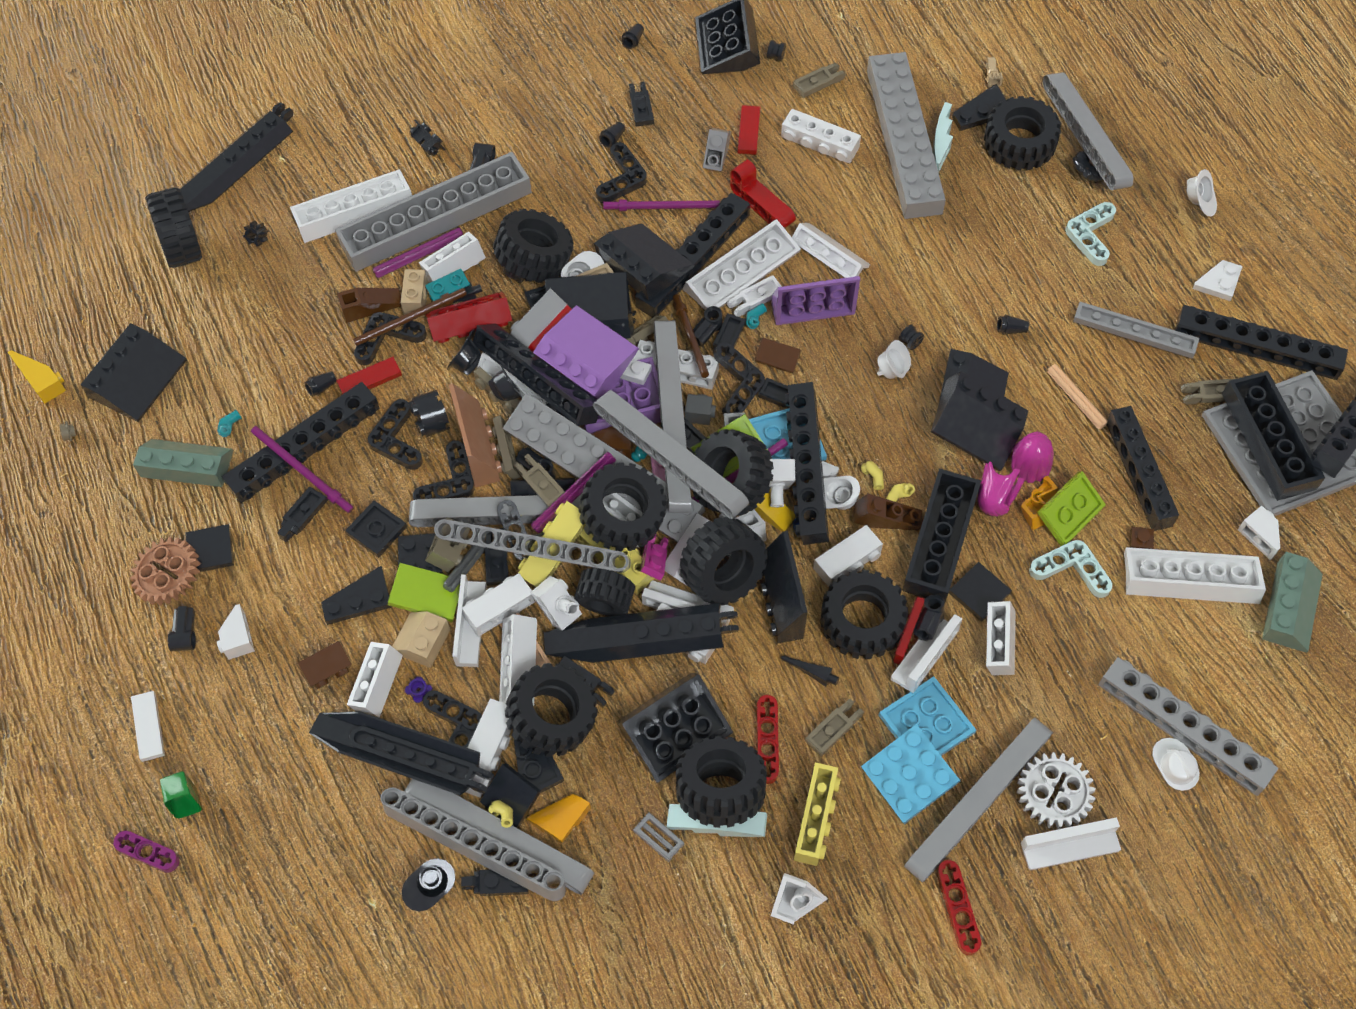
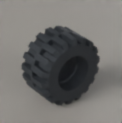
(604, 592)

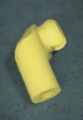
(876, 473)
(901, 491)
(504, 810)

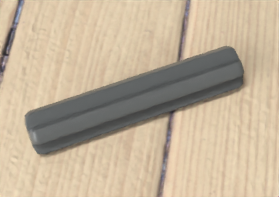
(463, 568)

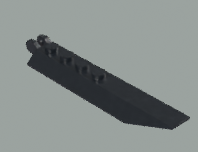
(237, 158)
(641, 634)
(401, 750)

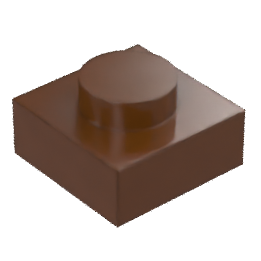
(1141, 538)

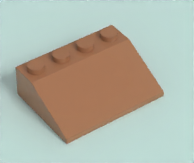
(476, 437)

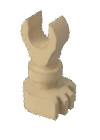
(993, 75)

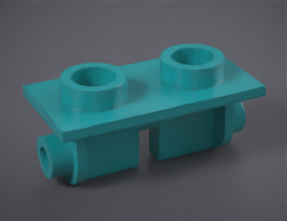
(447, 284)

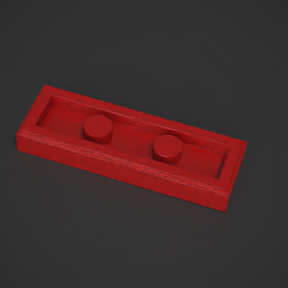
(749, 130)
(371, 376)
(908, 631)

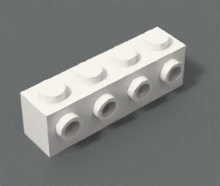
(820, 136)
(688, 367)

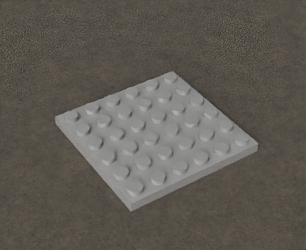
(1314, 415)

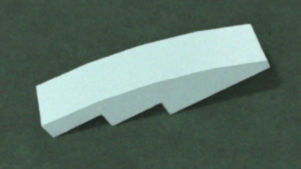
(942, 139)
(752, 827)

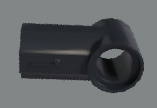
(482, 154)
(707, 327)
(545, 463)
(930, 617)
(182, 634)

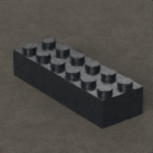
(1272, 435)
(941, 535)

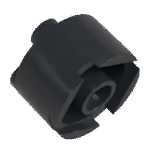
(430, 414)

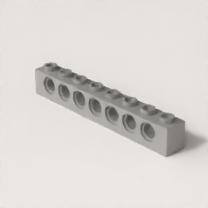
(1191, 737)

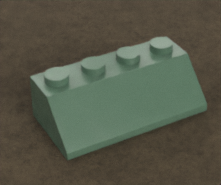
(183, 462)
(1293, 602)

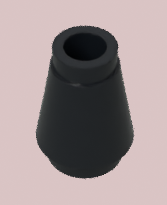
(632, 36)
(611, 134)
(1011, 325)
(318, 384)

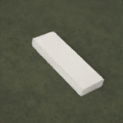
(147, 726)

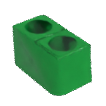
(178, 797)

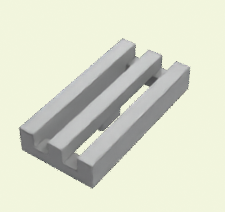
(673, 850)

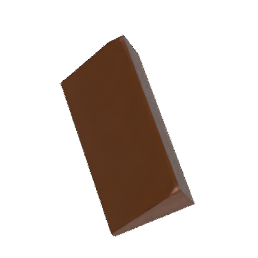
(778, 355)

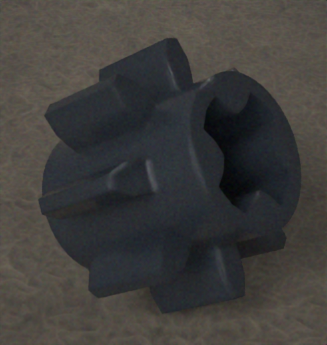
(256, 233)

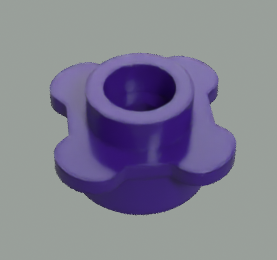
(416, 683)

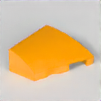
(1038, 499)
(561, 816)

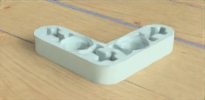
(1085, 232)
(1076, 560)

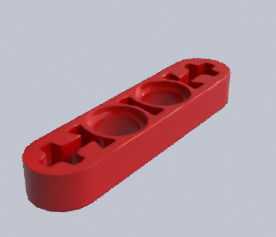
(768, 738)
(961, 906)

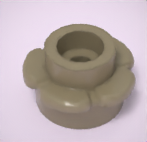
(67, 431)

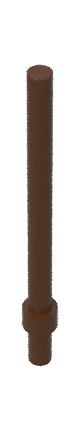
(446, 299)
(681, 311)

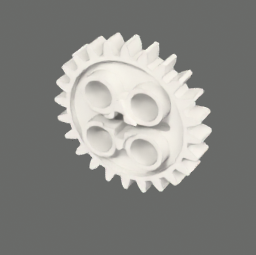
(1075, 800)

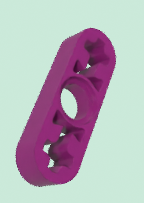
(152, 860)

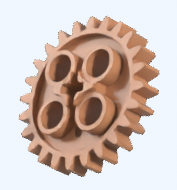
(156, 585)

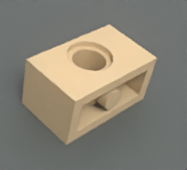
(414, 290)

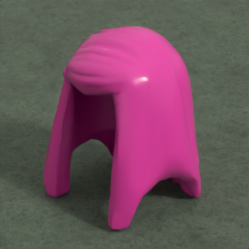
(1033, 457)
(997, 491)

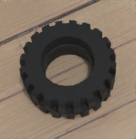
(1027, 115)
(174, 227)
(533, 245)
(753, 459)
(631, 482)
(706, 551)
(868, 588)
(565, 687)
(715, 804)

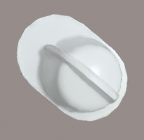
(1201, 192)
(581, 263)
(894, 361)
(841, 492)
(1176, 764)

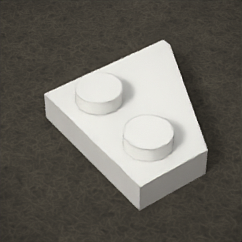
(1220, 280)

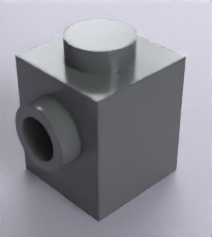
(699, 409)

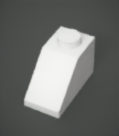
(1262, 531)
(235, 635)

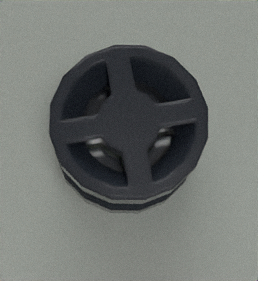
(776, 50)
(911, 337)

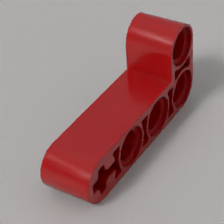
(761, 200)

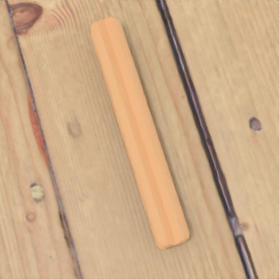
(1077, 396)

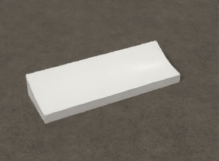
(331, 211)
(742, 266)
(1193, 575)

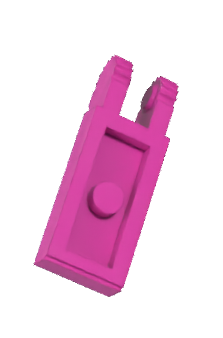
(654, 558)

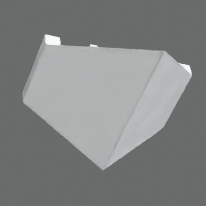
(795, 899)

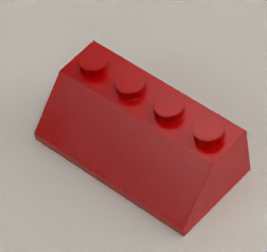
(466, 315)

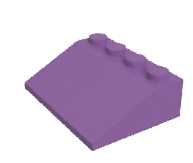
(815, 300)
(586, 351)
(642, 397)

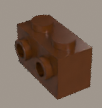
(324, 665)

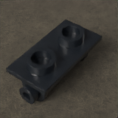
(431, 143)

